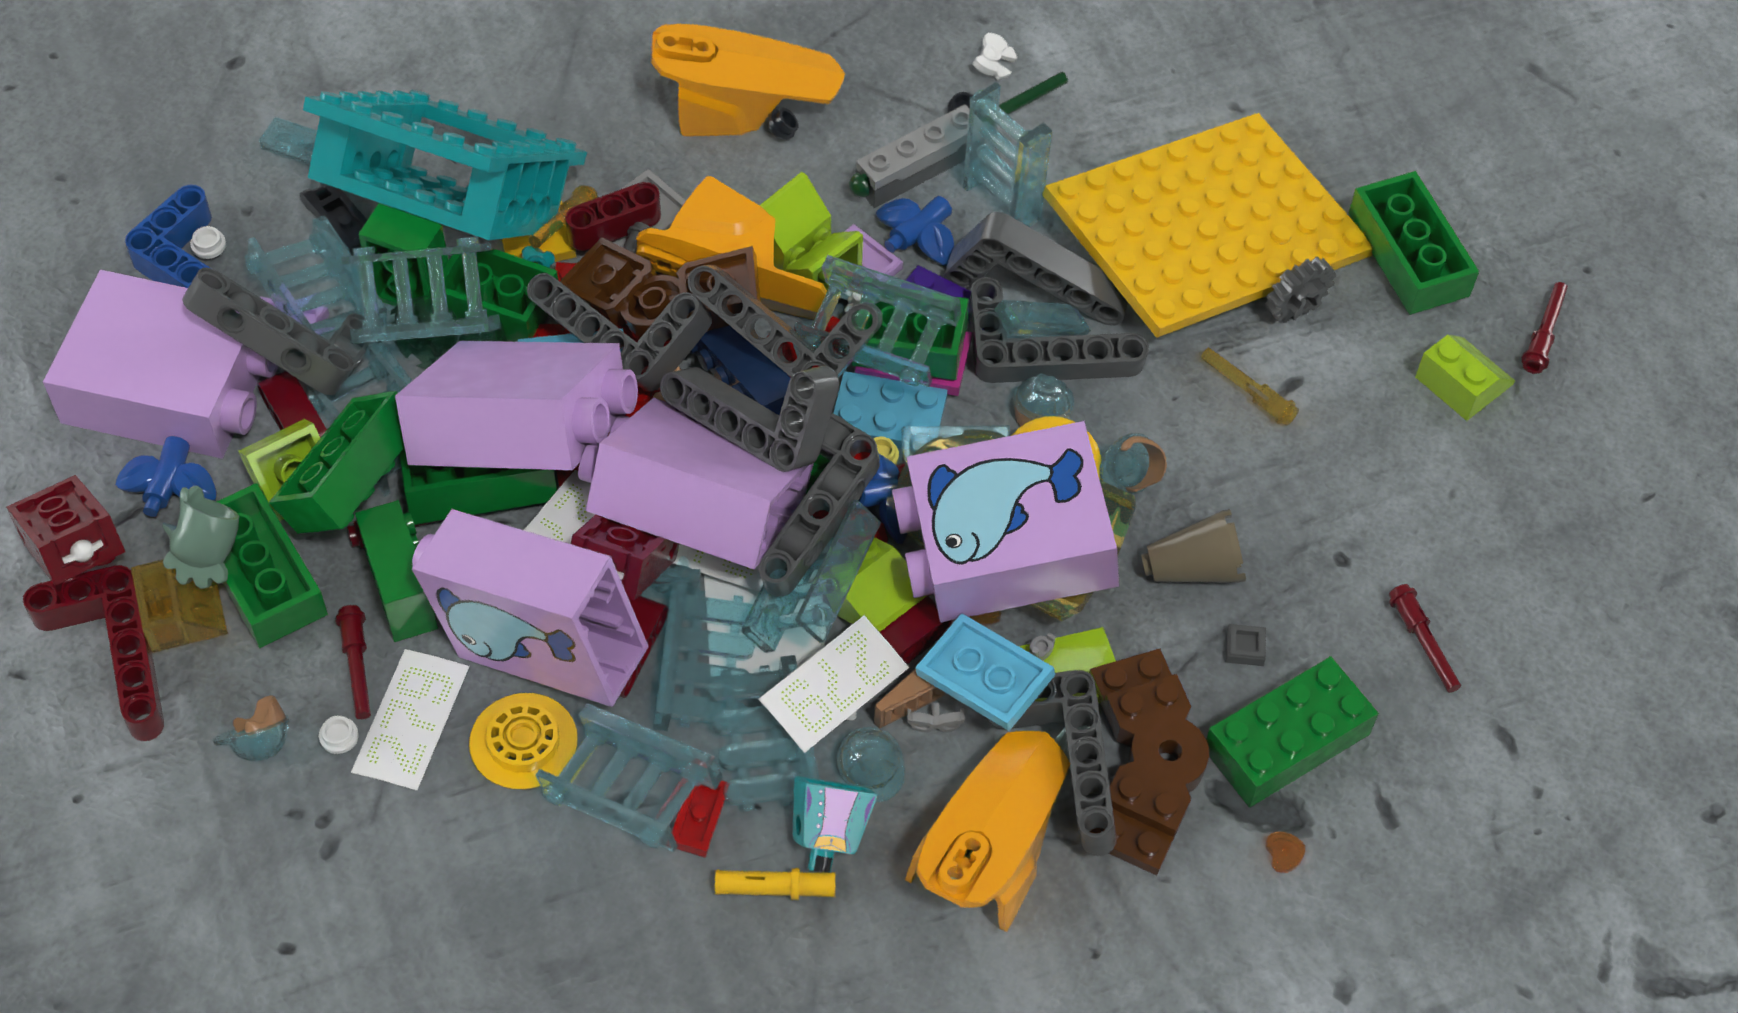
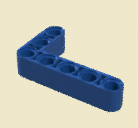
(159, 238)

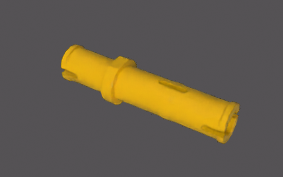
(775, 883)

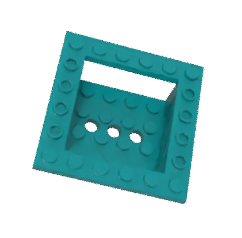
(370, 143)

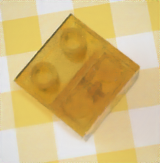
(173, 611)

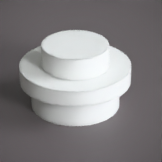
(207, 242)
(338, 735)

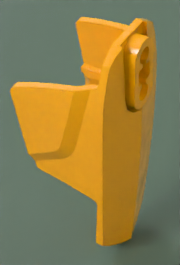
(738, 78)
(722, 221)
(1000, 817)

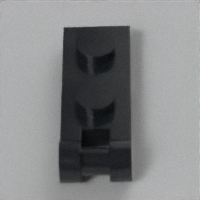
(339, 211)

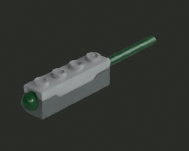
(928, 150)

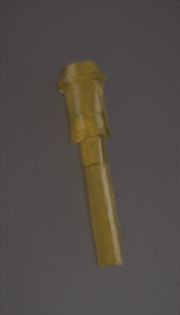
(580, 195)
(1277, 406)

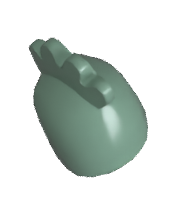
(200, 539)

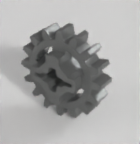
(1300, 289)

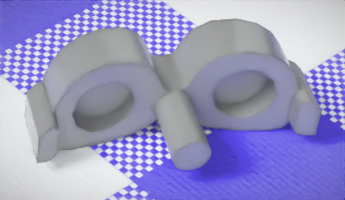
(1042, 646)
(926, 722)

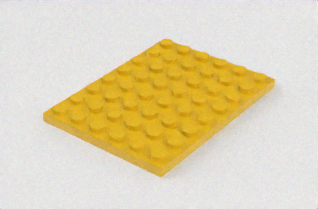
(1205, 222)

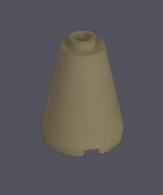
(1197, 553)

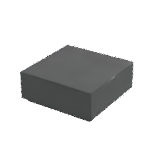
(1246, 645)

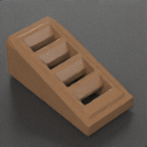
(908, 694)

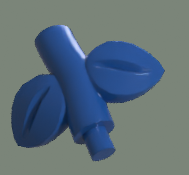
(919, 226)
(164, 476)
(880, 492)

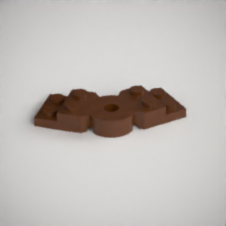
(632, 294)
(1149, 793)

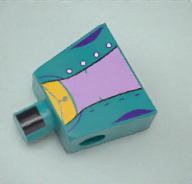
(829, 818)

